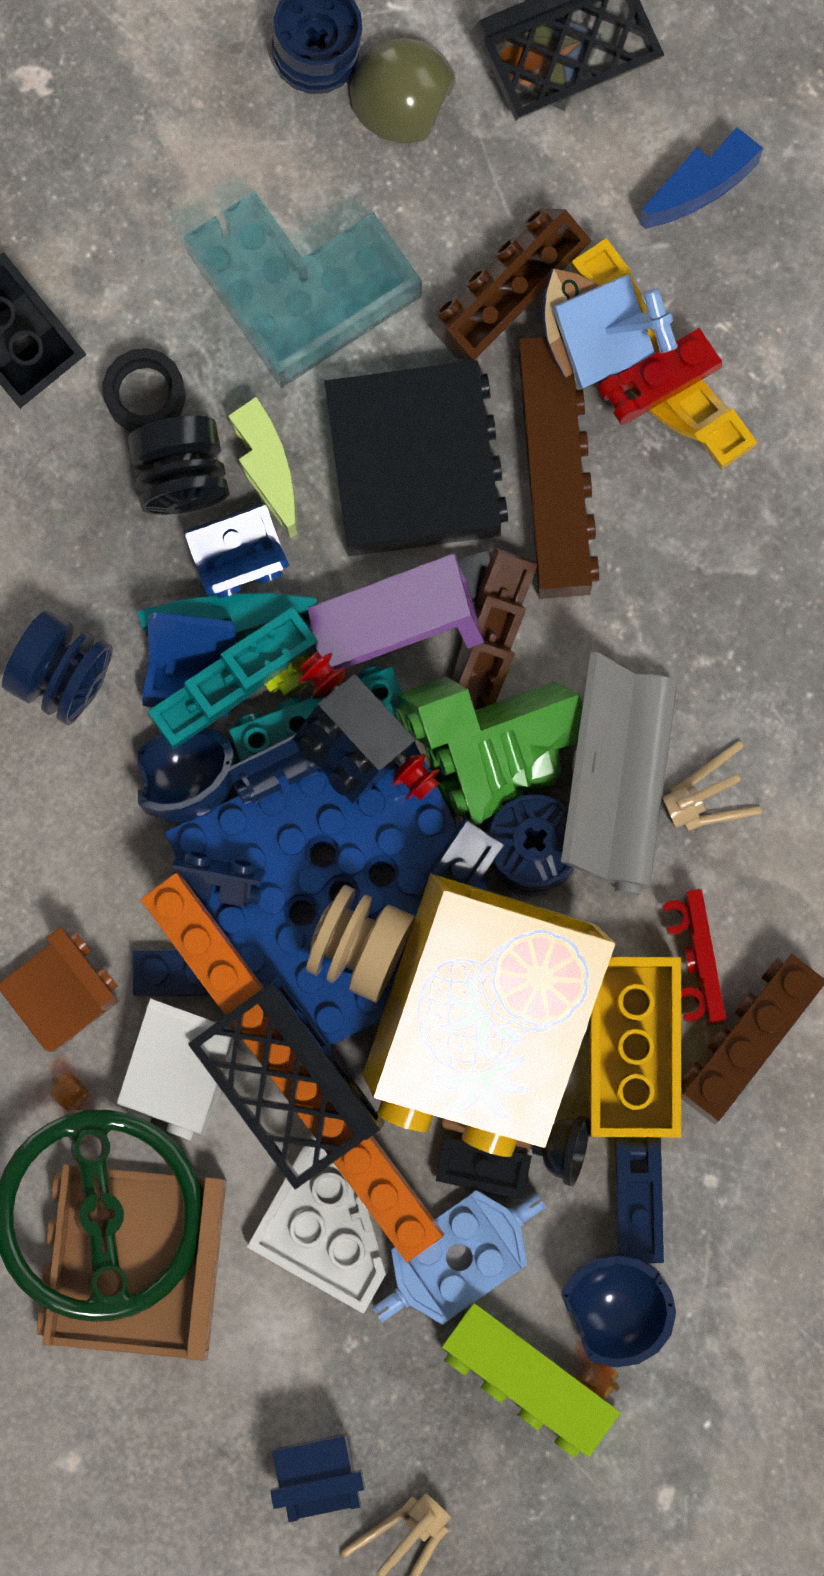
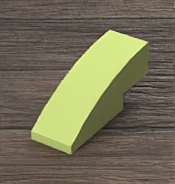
(266, 463)

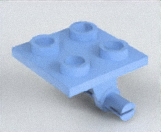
(609, 331)

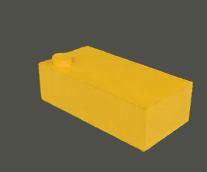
(636, 1049)

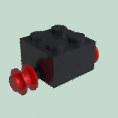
(357, 736)

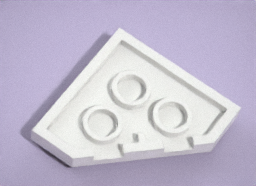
(323, 1235)

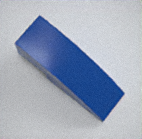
(702, 180)

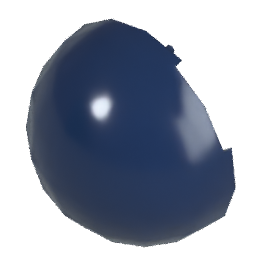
(185, 780)
(620, 1309)

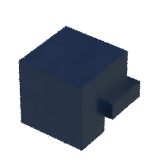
(316, 1478)

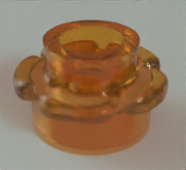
(69, 1091)
(599, 1379)

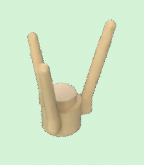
(685, 805)
(425, 1520)

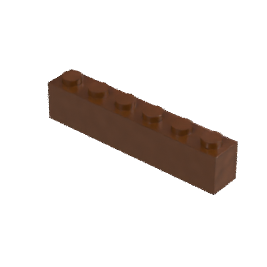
(556, 474)

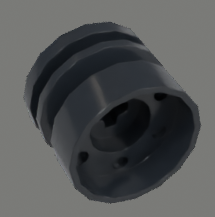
(178, 465)

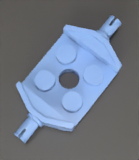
(497, 1254)

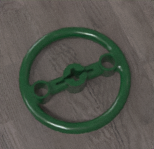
(121, 1302)

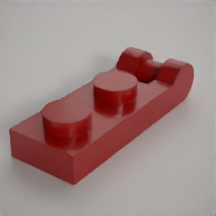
(661, 376)

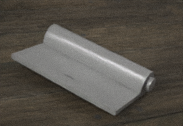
(619, 774)

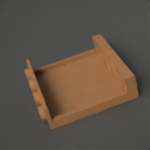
(145, 1244)

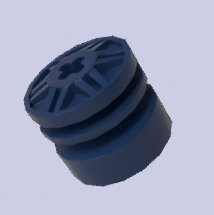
(316, 23)
(49, 663)
(530, 870)

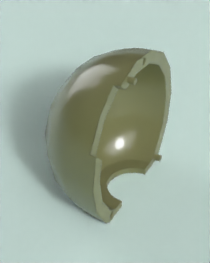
(401, 89)

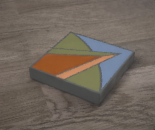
(538, 65)

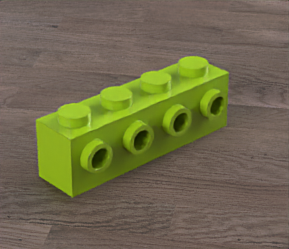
(531, 1381)

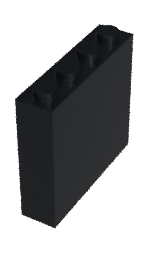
(415, 458)

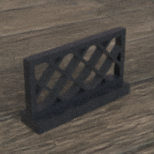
(537, 13)
(319, 1062)

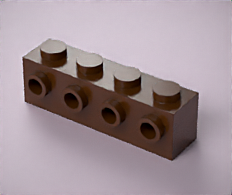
(509, 283)
(753, 1039)

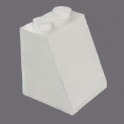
(167, 1076)

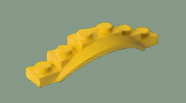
(694, 411)

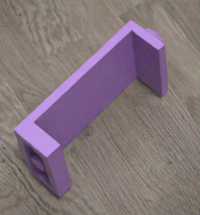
(396, 614)

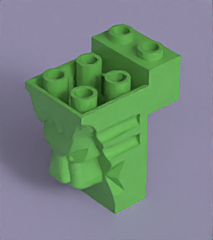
(492, 750)

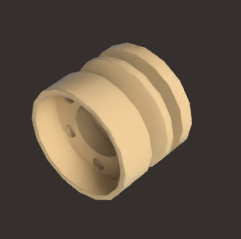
(359, 943)

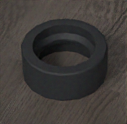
(130, 362)

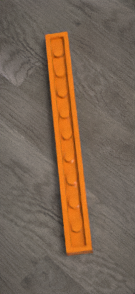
(230, 985)

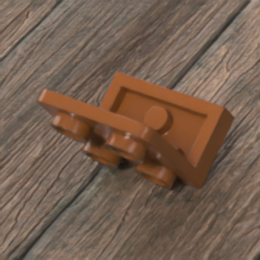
(59, 990)

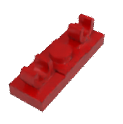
(698, 958)

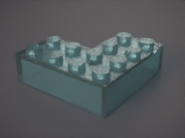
(297, 306)

